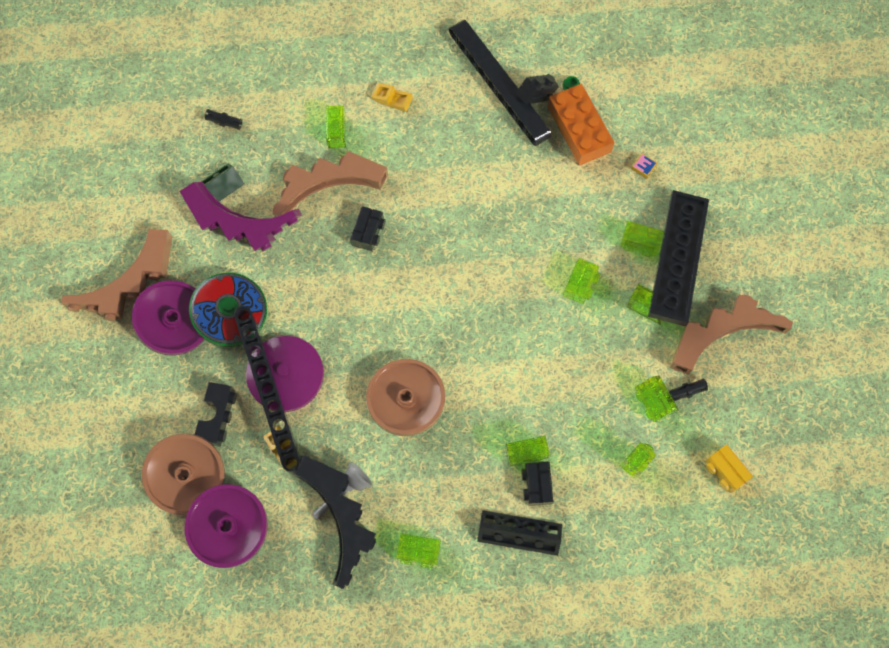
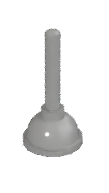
(357, 480)

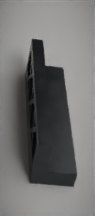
(519, 535)

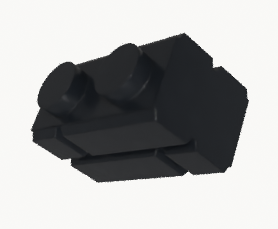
(537, 89)
(367, 228)
(537, 483)

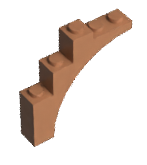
(324, 174)
(110, 300)
(720, 323)

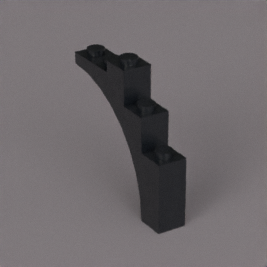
(352, 538)

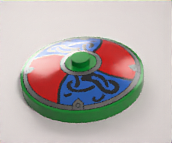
(215, 303)

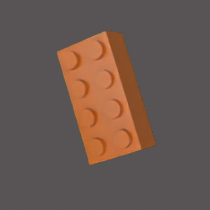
(580, 124)

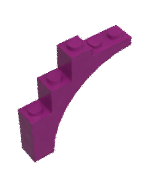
(212, 214)

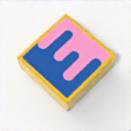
(644, 166)

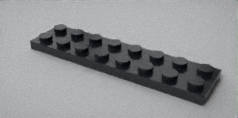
(679, 259)

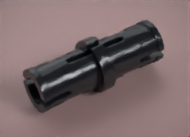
(223, 119)
(688, 390)

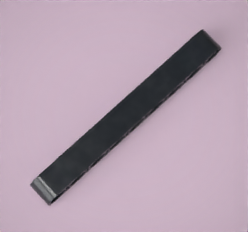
(499, 82)
(263, 380)

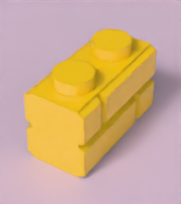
(728, 469)

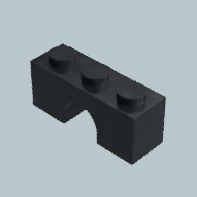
(222, 397)

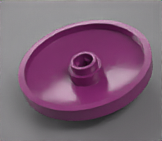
(164, 320)
(295, 369)
(226, 526)

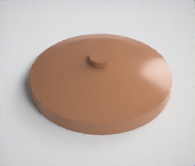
(405, 397)
(180, 471)

